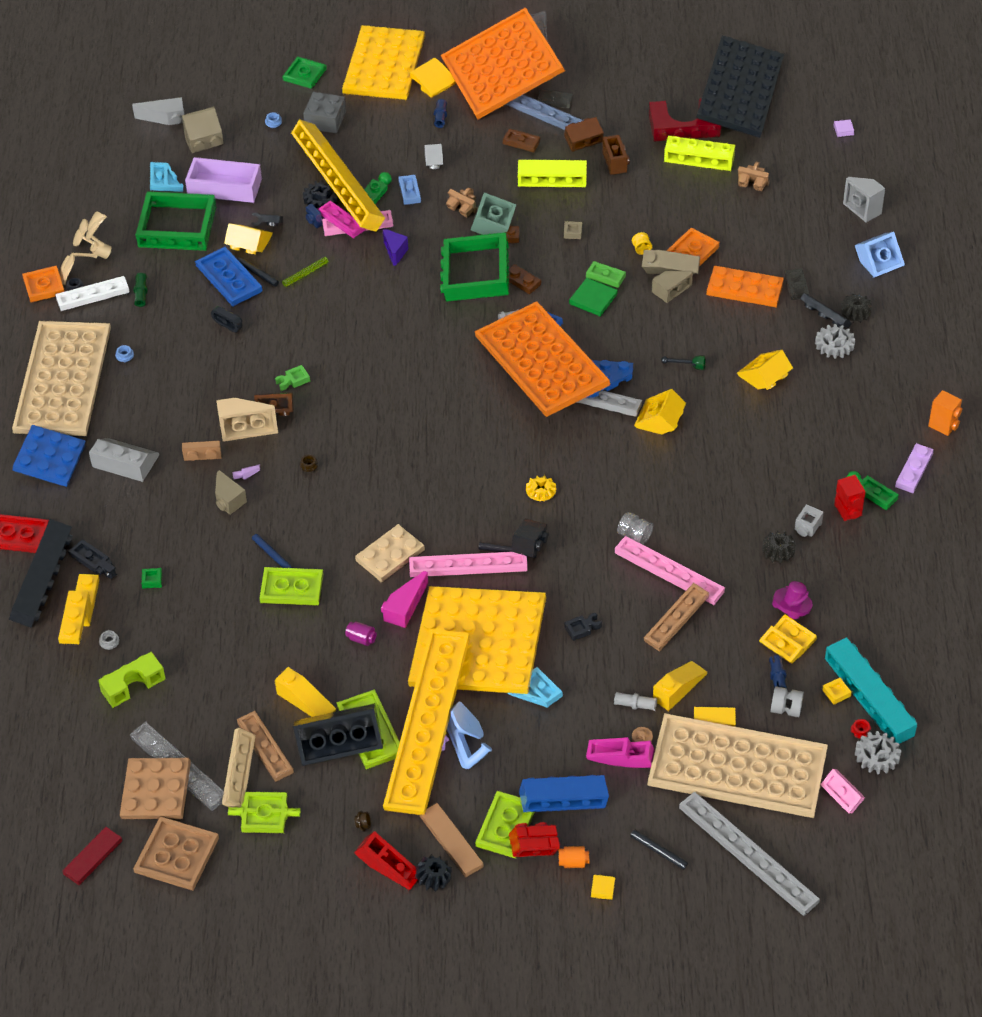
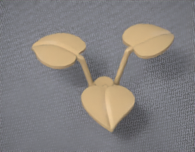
(98, 248)

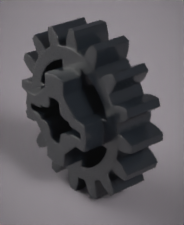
(319, 194)

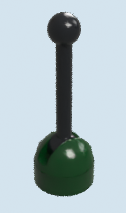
(698, 361)

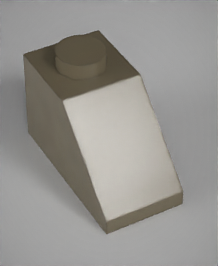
(671, 284)
(228, 494)

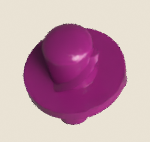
(793, 600)

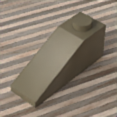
(659, 261)

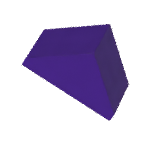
(395, 245)

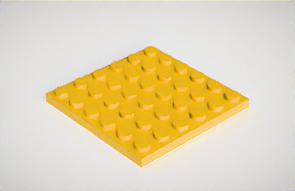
(501, 632)

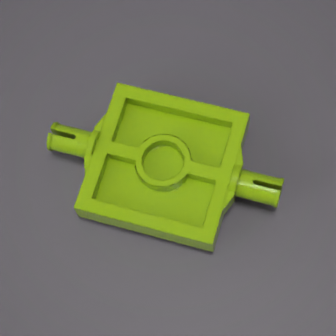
(264, 812)

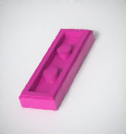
(341, 219)

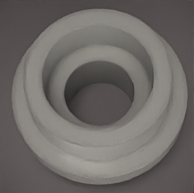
(109, 636)

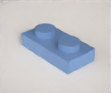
(409, 189)

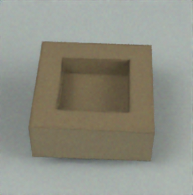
(572, 230)

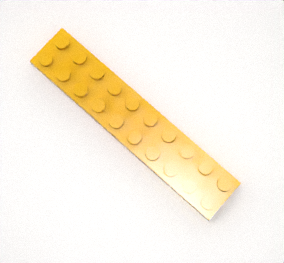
(426, 722)

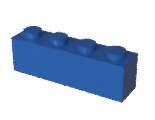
(563, 793)

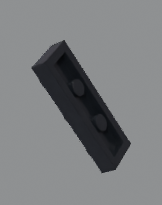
(825, 311)

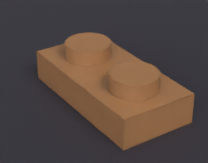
(201, 450)

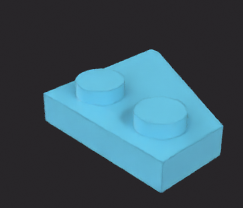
(163, 178)
(541, 690)

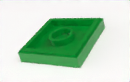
(304, 72)
(593, 297)

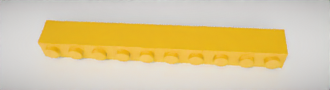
(338, 176)

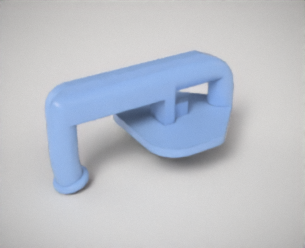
(462, 723)

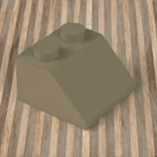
(202, 130)

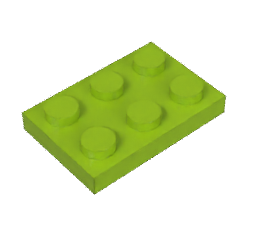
(291, 586)
(500, 820)

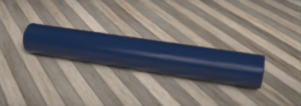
(270, 551)

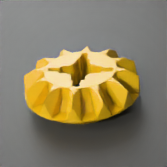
(541, 494)

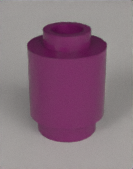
(361, 633)

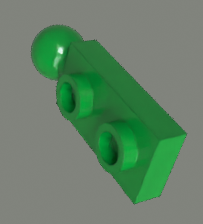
(376, 189)
(876, 491)

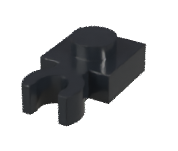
(581, 627)

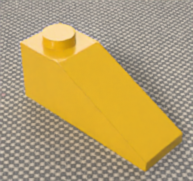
(677, 684)
(302, 694)

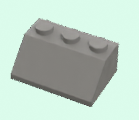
(122, 458)

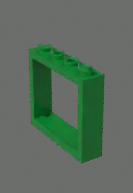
(176, 240)
(475, 289)

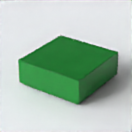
(152, 578)

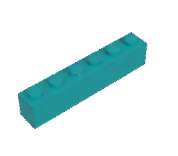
(870, 691)

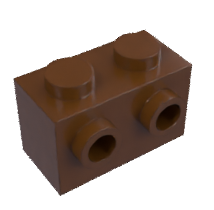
(583, 134)
(615, 154)
(282, 401)

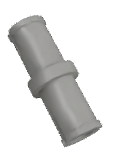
(635, 701)

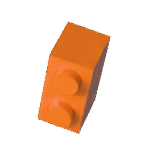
(945, 413)

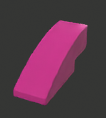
(621, 752)

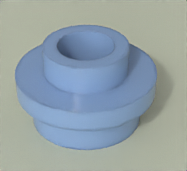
(273, 120)
(124, 353)

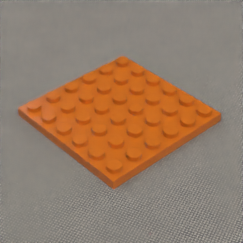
(502, 63)

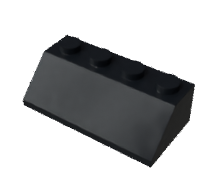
(338, 734)

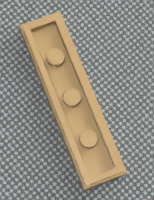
(238, 768)

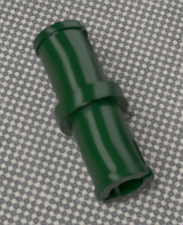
(140, 290)

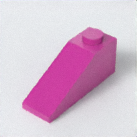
(404, 601)

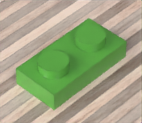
(605, 274)

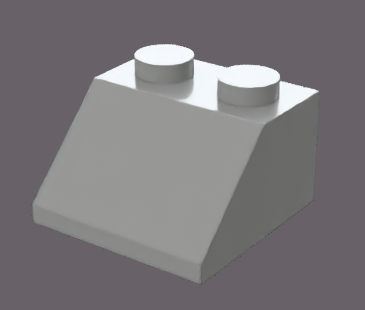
(864, 197)

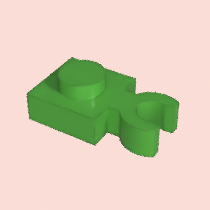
(295, 377)

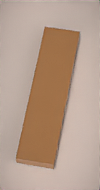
(676, 617)
(266, 747)
(451, 840)

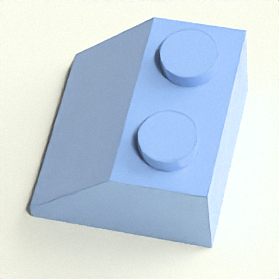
(880, 254)

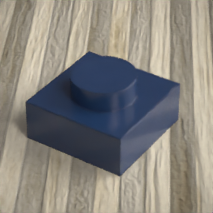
(313, 216)

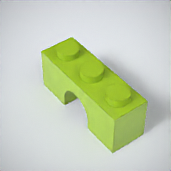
(144, 669)

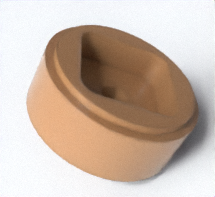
(642, 734)

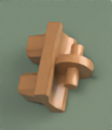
(753, 174)
(464, 199)

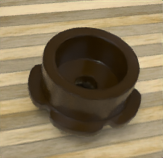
(308, 463)
(362, 821)

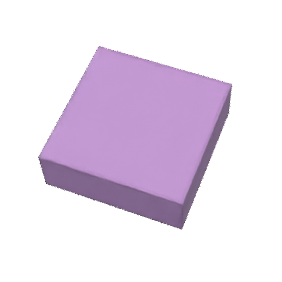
(843, 128)

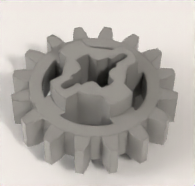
(835, 341)
(877, 752)

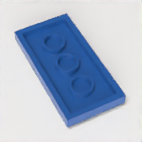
(229, 276)

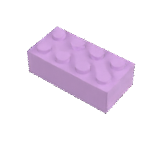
(224, 179)

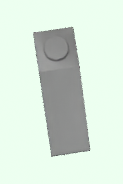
(160, 111)

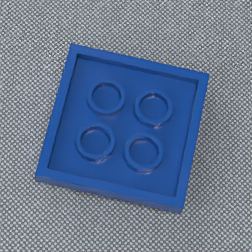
(49, 455)

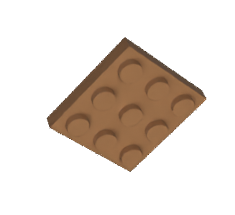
(155, 788)
(176, 853)

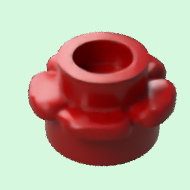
(863, 725)

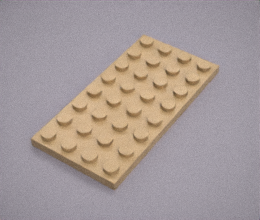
(62, 377)
(738, 765)

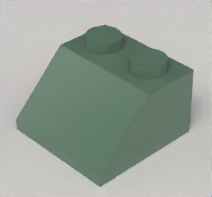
(493, 215)

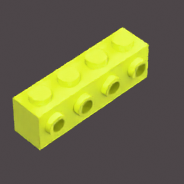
(699, 153)
(552, 173)

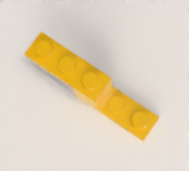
(78, 609)

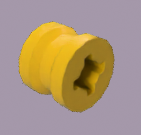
(641, 242)

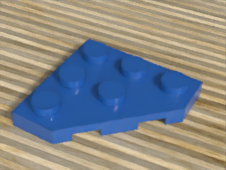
(614, 372)

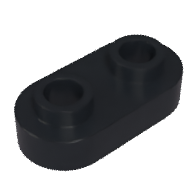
(226, 319)

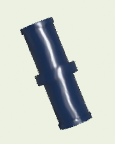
(440, 113)
(777, 672)

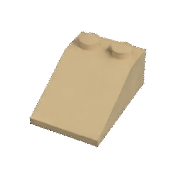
(245, 419)

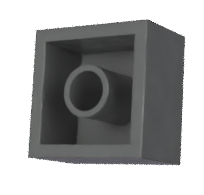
(325, 111)

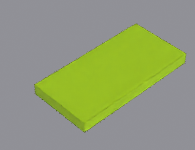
(389, 737)

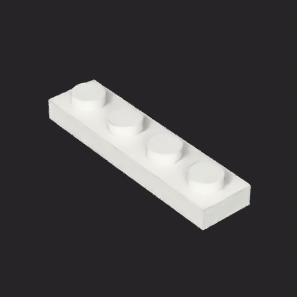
(92, 293)

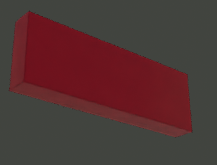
(92, 856)

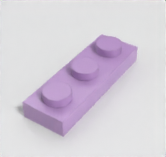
(914, 468)

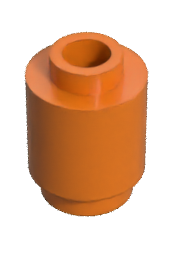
(573, 857)

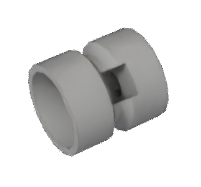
(780, 699)

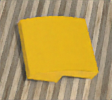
(433, 77)
(788, 639)

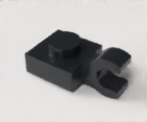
(272, 220)

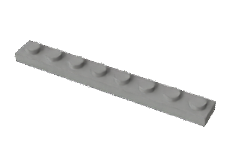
(749, 853)

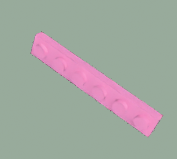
(468, 564)
(667, 568)

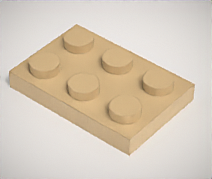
(389, 553)

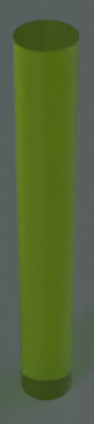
(305, 271)

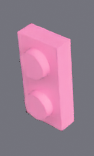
(842, 791)

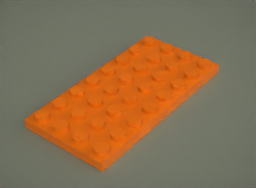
(542, 359)

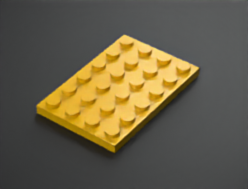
(383, 62)

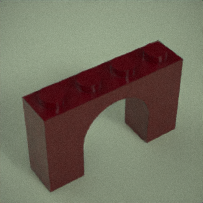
(664, 126)

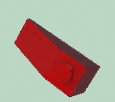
(386, 860)

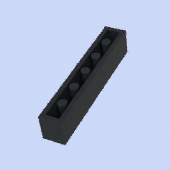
(40, 573)

